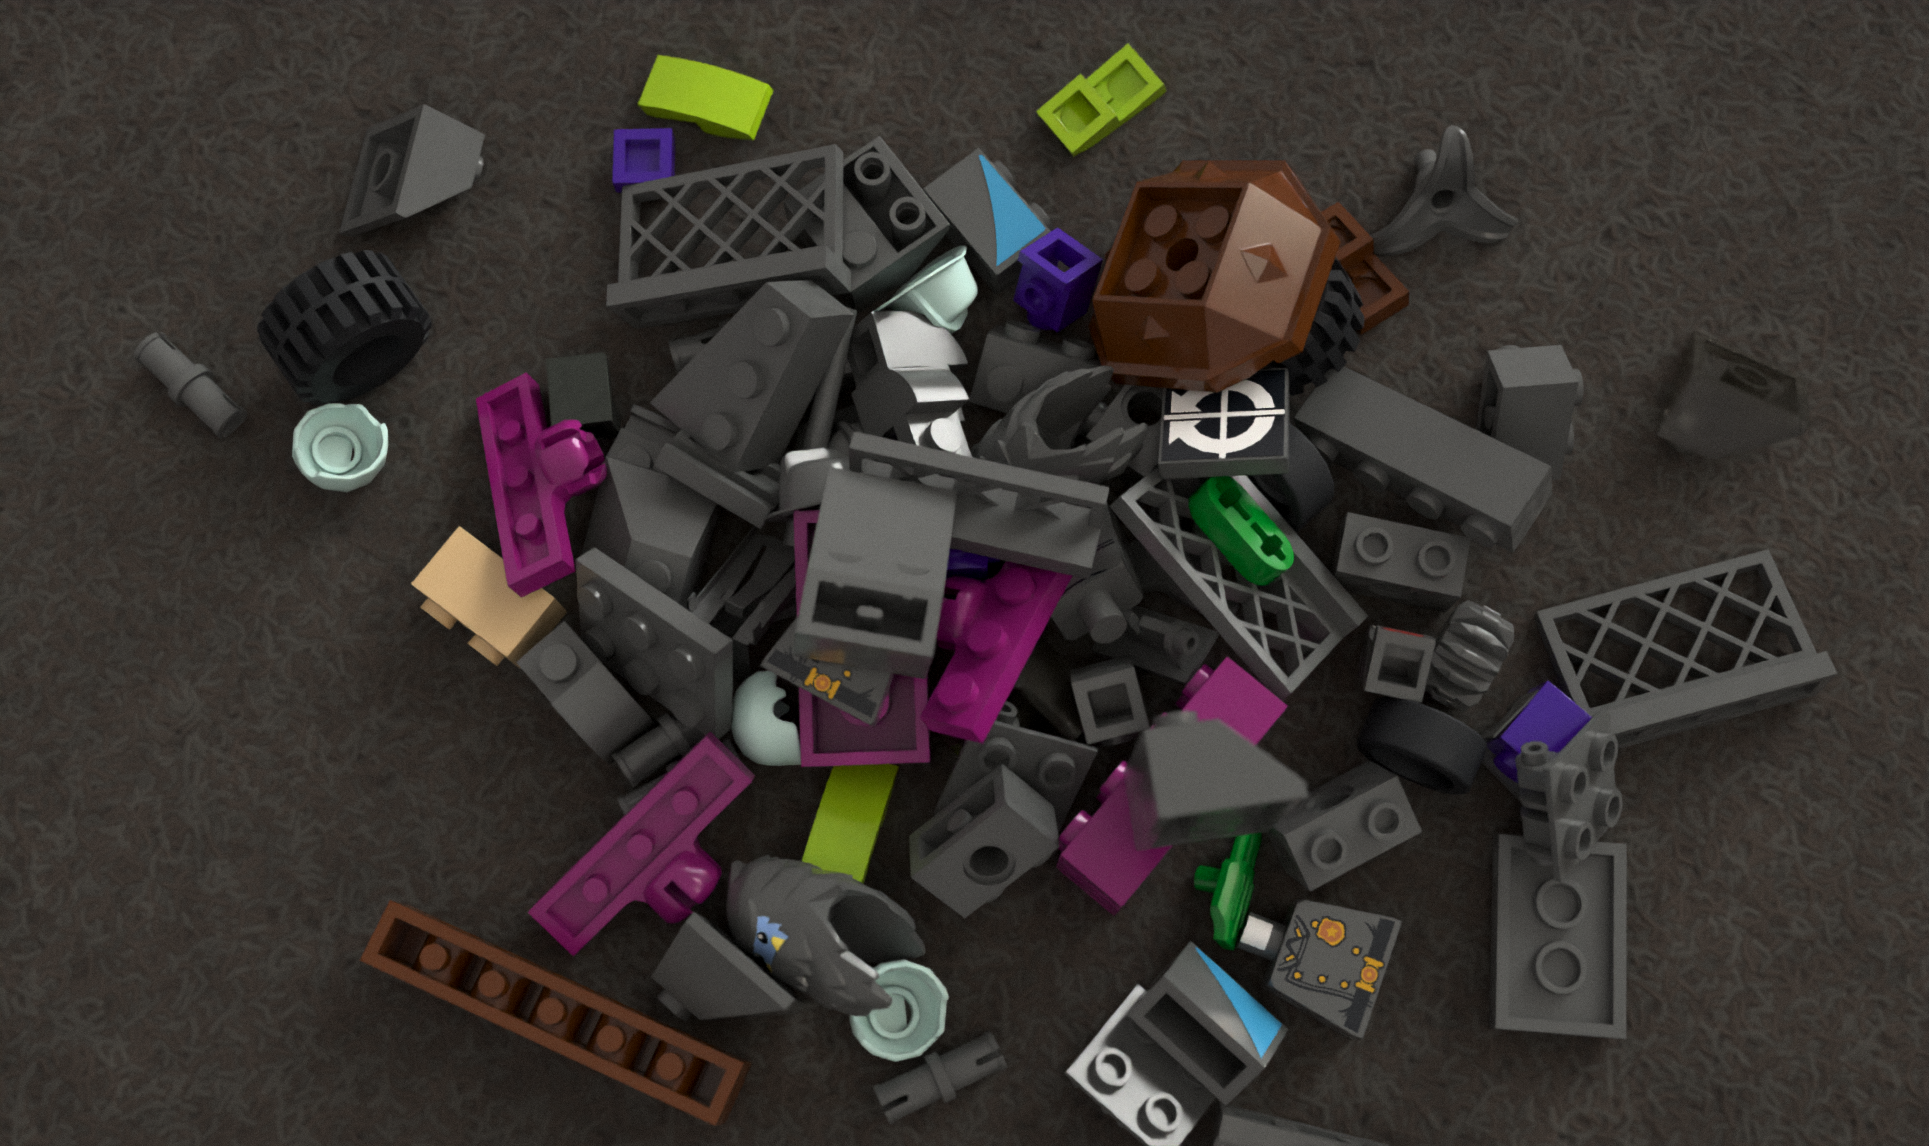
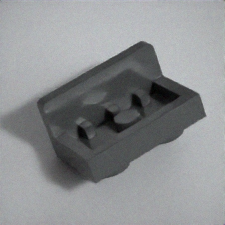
(1021, 361)

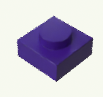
(642, 156)

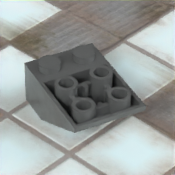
(876, 574)

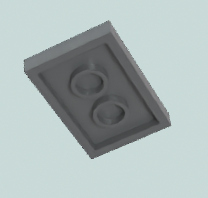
(656, 644)
(1558, 943)

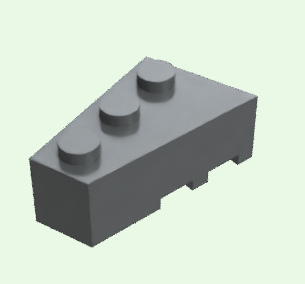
(757, 374)

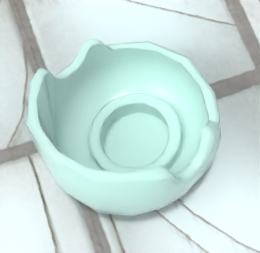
(326, 441)
(757, 722)
(886, 1030)

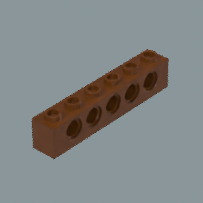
(557, 1012)

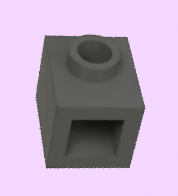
(1109, 701)

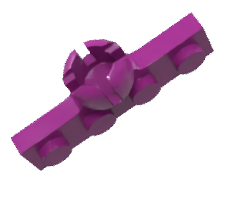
(532, 479)
(993, 634)
(649, 851)

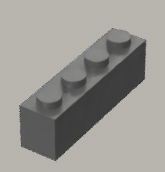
(1426, 458)

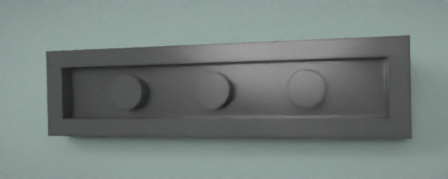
(993, 522)

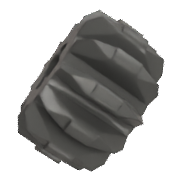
(1468, 655)

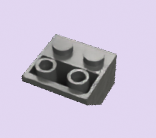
(885, 223)

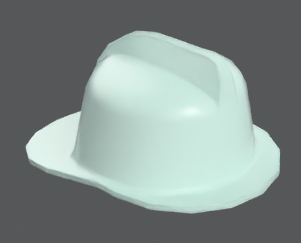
(939, 291)

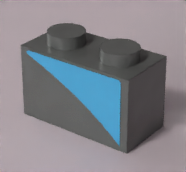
(988, 217)
(1208, 1023)

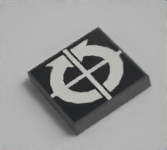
(1227, 431)

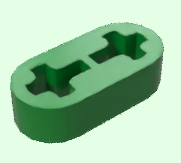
(1241, 530)

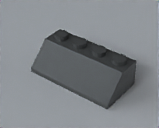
(1203, 784)

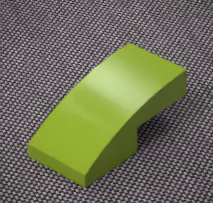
(705, 94)
(1103, 102)
(850, 818)

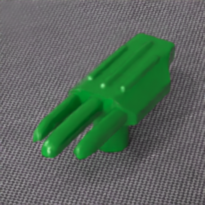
(1231, 888)

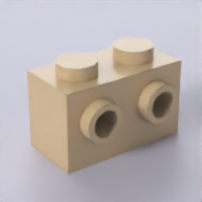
(470, 587)

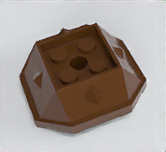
(1211, 275)

